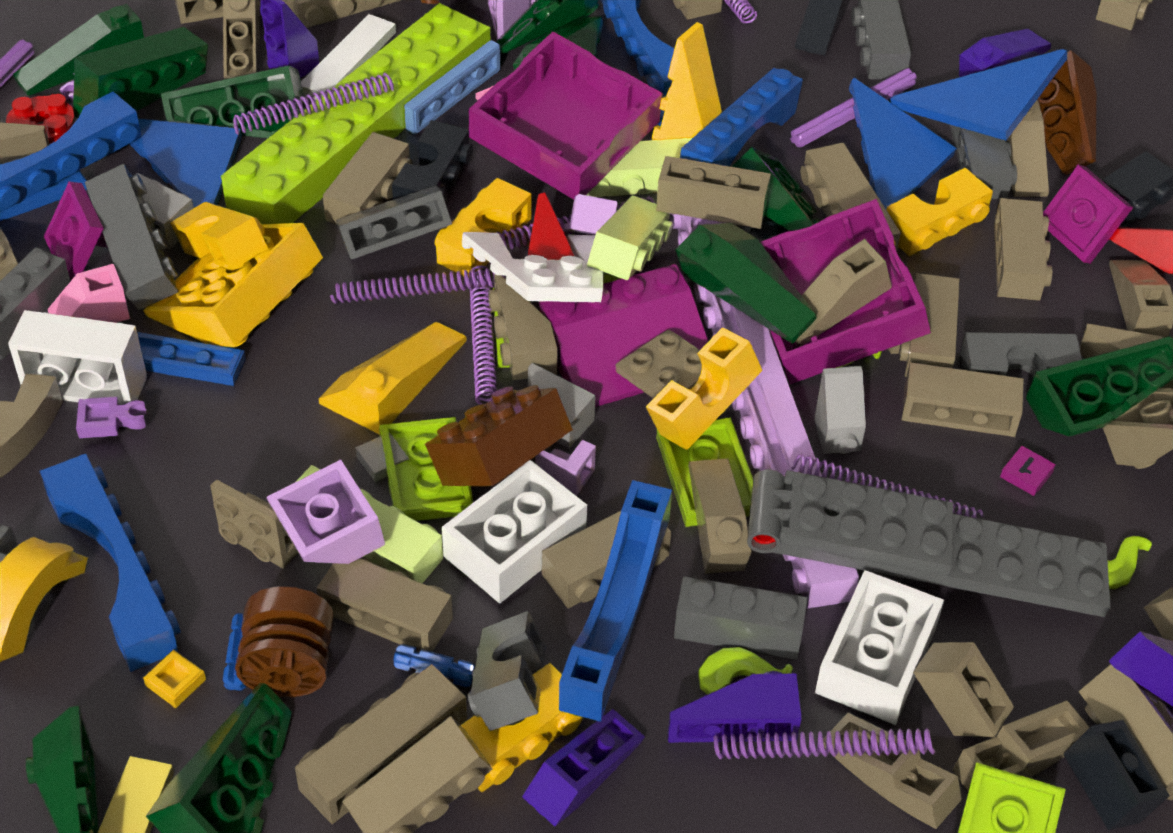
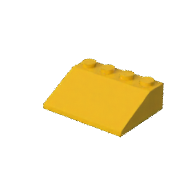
(227, 304)

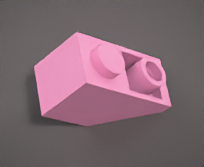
(93, 296)

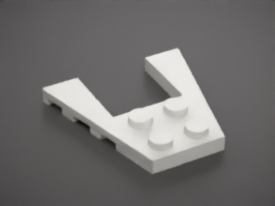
(536, 276)

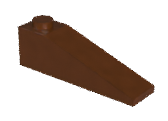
(1070, 114)

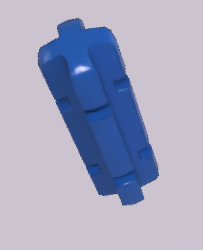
(407, 658)
(230, 678)

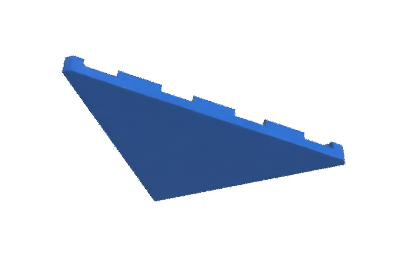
(988, 100)
(895, 146)
(189, 156)

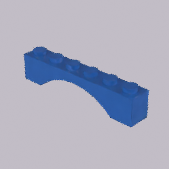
(649, 52)
(768, 100)
(98, 131)
(137, 617)
(603, 641)

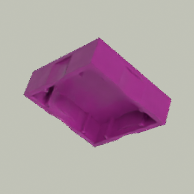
(565, 116)
(877, 326)

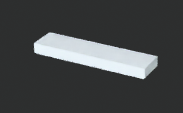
(349, 54)

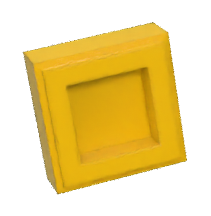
(174, 678)

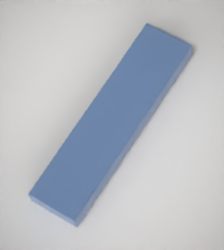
(452, 87)

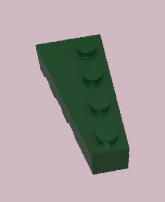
(139, 69)

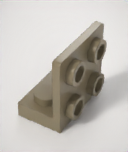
(659, 362)
(251, 524)

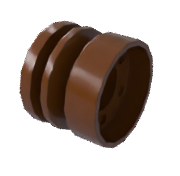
(285, 641)

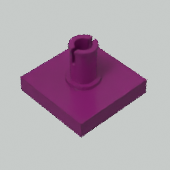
(1085, 214)
(74, 229)

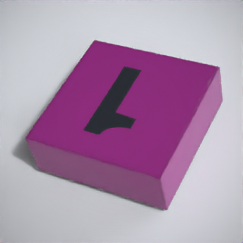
(1027, 470)

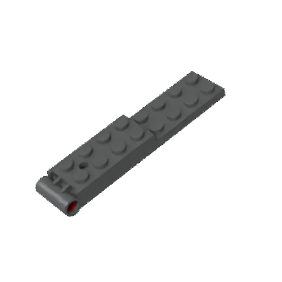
(924, 542)

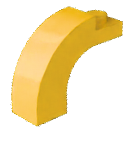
(24, 581)

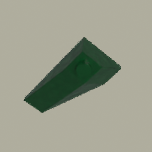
(746, 277)
(1099, 388)
(66, 773)
(230, 773)

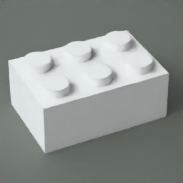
(82, 353)
(506, 529)
(879, 647)

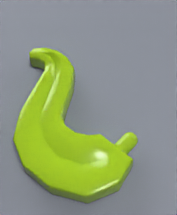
(1124, 565)
(729, 663)

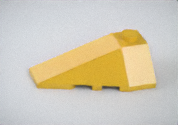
(693, 96)
(389, 381)

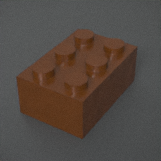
(498, 436)

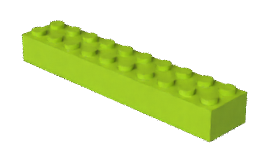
(309, 152)

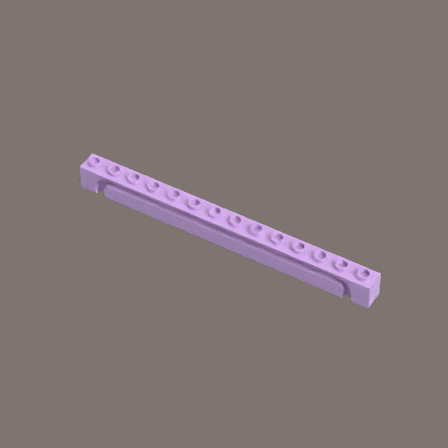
(772, 427)

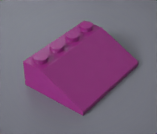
(630, 314)

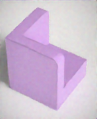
(589, 214)
(568, 469)

